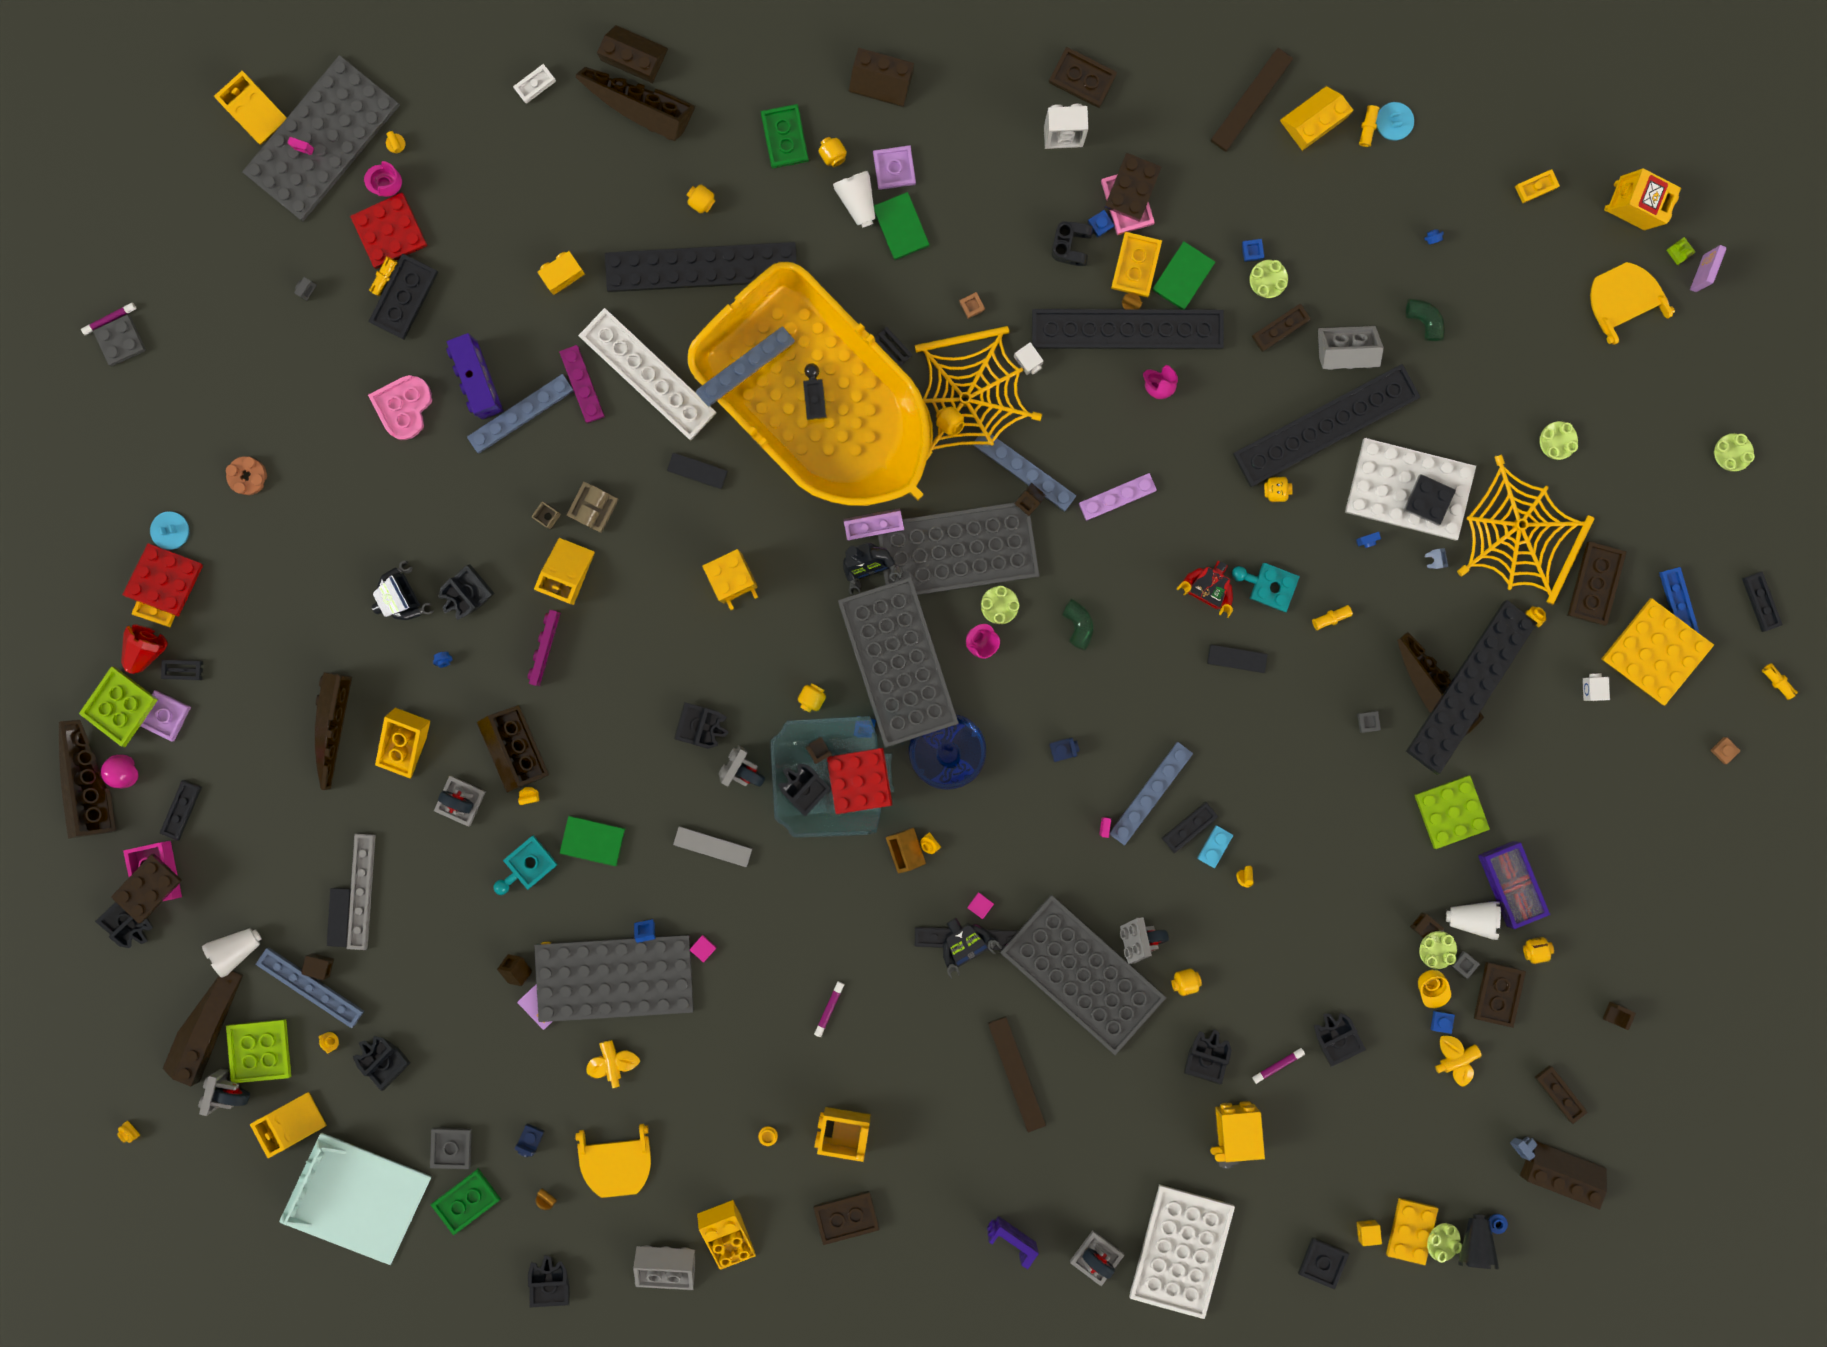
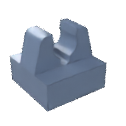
(1440, 558)
(1524, 1147)

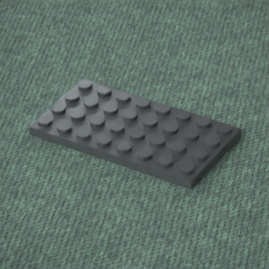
(337, 121)
(963, 548)
(898, 662)
(1082, 974)
(613, 978)

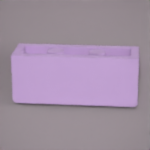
(873, 524)

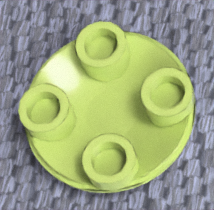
(1268, 278)
(1559, 440)
(1734, 452)
(999, 605)
(1438, 950)
(1444, 1242)

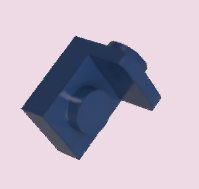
(1064, 749)
(529, 1141)

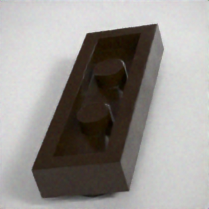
(1281, 327)
(1561, 1094)

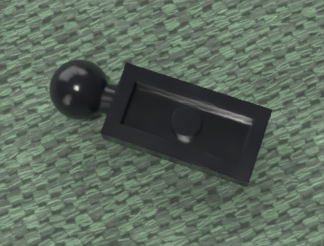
(814, 393)

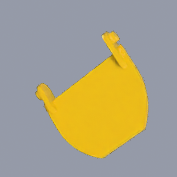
(1625, 295)
(615, 1166)

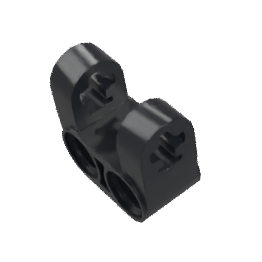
(1077, 230)

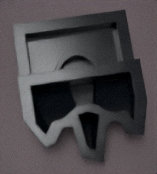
(465, 592)
(700, 726)
(803, 788)
(122, 926)
(1338, 1039)
(1208, 1058)
(380, 1061)
(548, 1284)

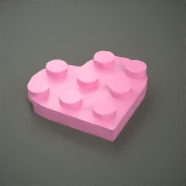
(401, 406)

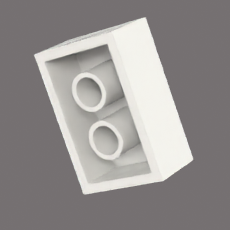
(1066, 126)

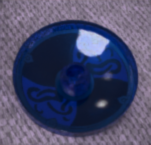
(949, 756)

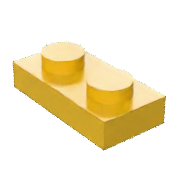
(1537, 186)
(152, 614)

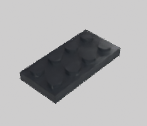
(403, 296)

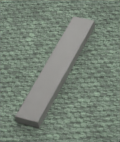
(361, 891)

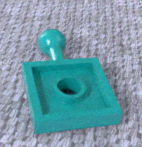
(1261, 591)
(517, 863)

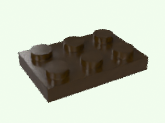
(1082, 77)
(1133, 187)
(146, 888)
(1499, 994)
(846, 1218)

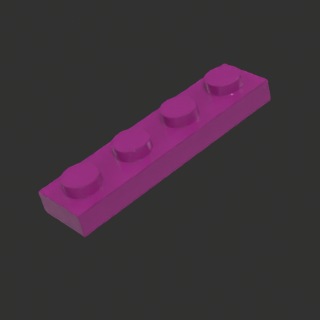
(582, 384)
(541, 655)

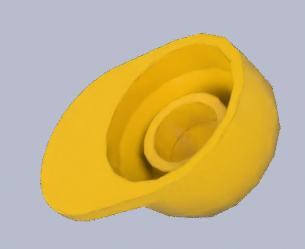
(1434, 989)

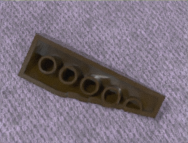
(650, 109)
(1425, 674)
(329, 722)
(84, 793)
(200, 1031)

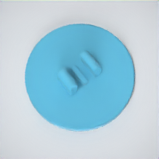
(1395, 121)
(169, 530)

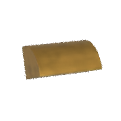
(905, 850)

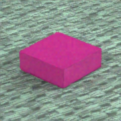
(300, 146)
(1105, 827)
(980, 905)
(703, 948)

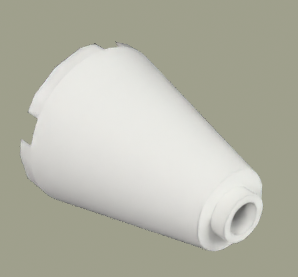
(857, 197)
(1476, 918)
(231, 950)

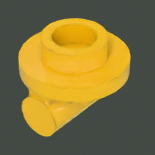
(395, 143)
(1537, 615)
(528, 795)
(929, 844)
(1245, 877)
(328, 1042)
(127, 1132)

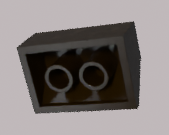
(632, 53)
(881, 77)

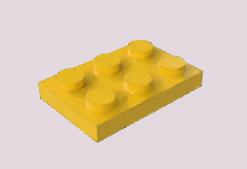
(1136, 264)
(1411, 1231)

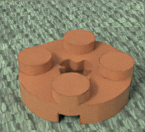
(235, 472)

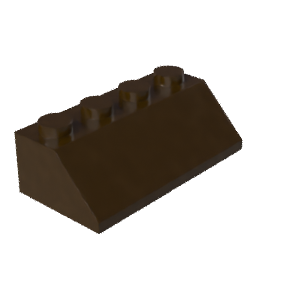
(512, 748)
(1566, 1175)

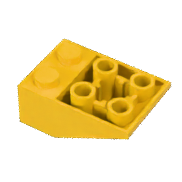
(250, 107)
(564, 571)
(288, 1125)
(725, 1234)

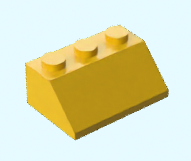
(1316, 117)

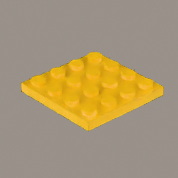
(1657, 652)

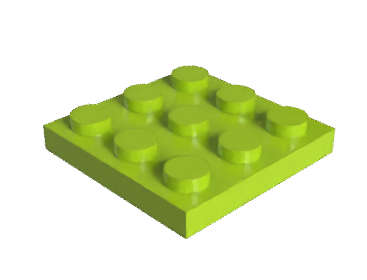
(118, 706)
(1452, 812)
(258, 1051)

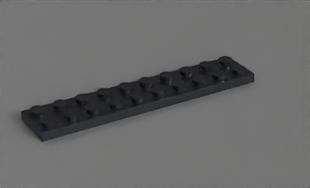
(693, 266)
(1127, 329)
(1326, 425)
(1471, 687)

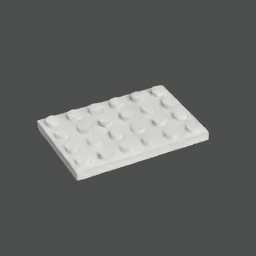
(1387, 477)
(1181, 1251)

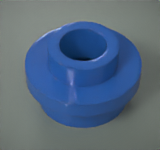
(1434, 236)
(442, 659)
(1496, 1218)

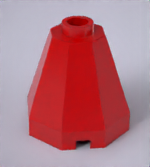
(140, 648)

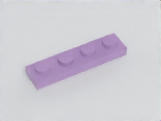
(1117, 497)

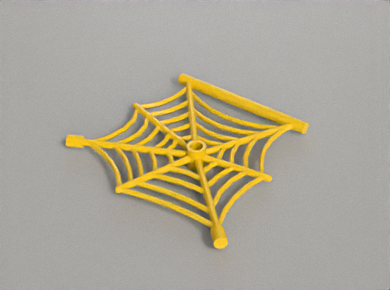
(962, 339)
(1586, 525)

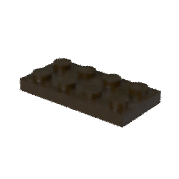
(1596, 583)

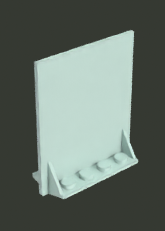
(355, 1199)

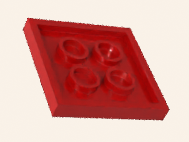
(388, 230)
(163, 580)
(859, 781)

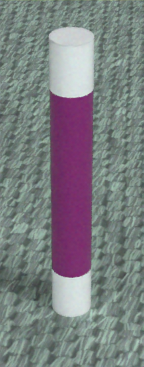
(108, 318)
(829, 1009)
(1278, 1065)

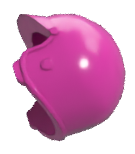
(383, 180)
(1161, 384)
(982, 641)
(119, 771)

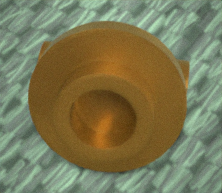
(1131, 301)
(545, 1200)

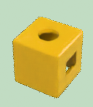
(1369, 1233)

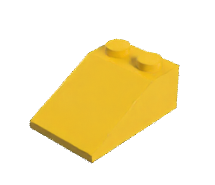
(401, 742)

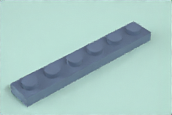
(745, 366)
(520, 413)
(1026, 472)
(1150, 793)
(309, 987)

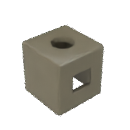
(540, 512)

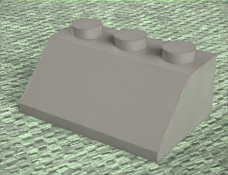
(1349, 347)
(664, 1267)

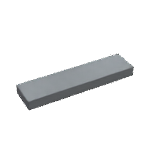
(712, 846)

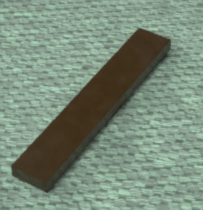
(1251, 99)
(1016, 1074)

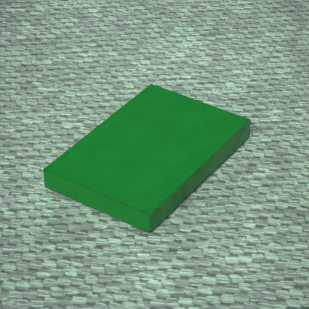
(784, 136)
(901, 226)
(1183, 276)
(592, 841)
(465, 1201)

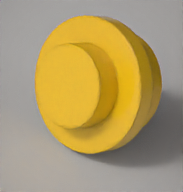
(768, 1136)

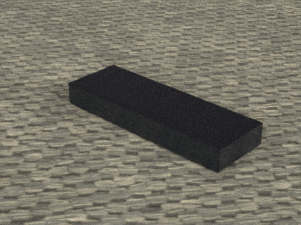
(697, 471)
(1762, 601)
(1237, 659)
(180, 810)
(1189, 827)
(338, 917)

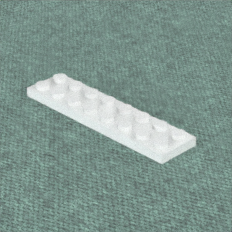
(647, 374)

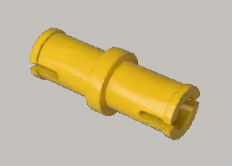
(1369, 126)
(383, 276)
(1332, 617)
(1779, 681)

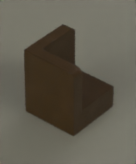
(1030, 499)
(818, 750)
(1425, 924)
(317, 966)
(514, 970)
(1619, 1016)

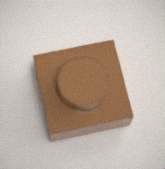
(972, 305)
(1725, 750)

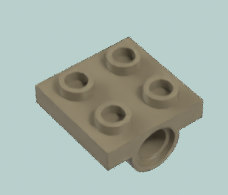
(592, 507)

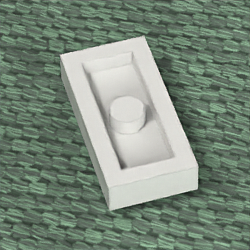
(534, 83)

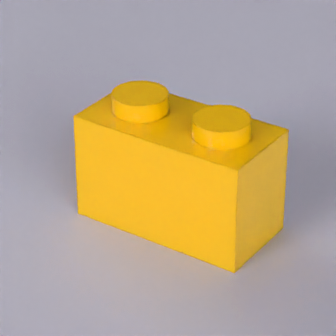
(560, 272)

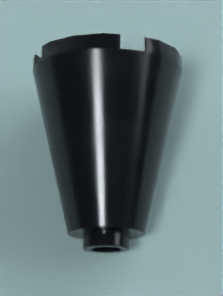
(1478, 1244)

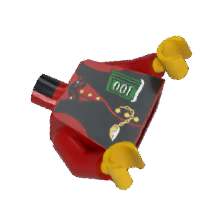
(1210, 587)

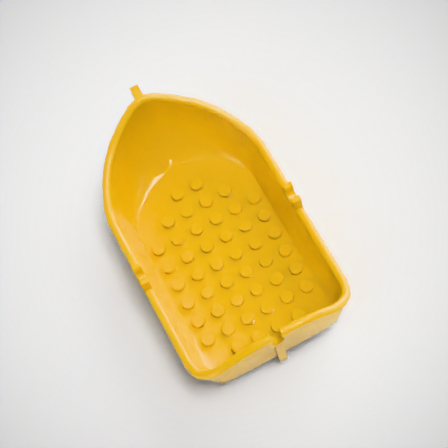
(875, 420)

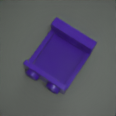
(1018, 1239)

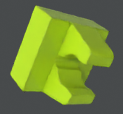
(1680, 251)

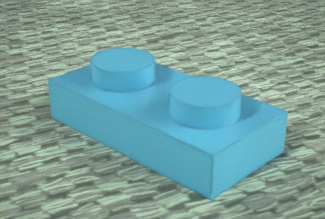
(1215, 846)

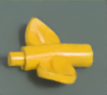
(1457, 1059)
(612, 1063)

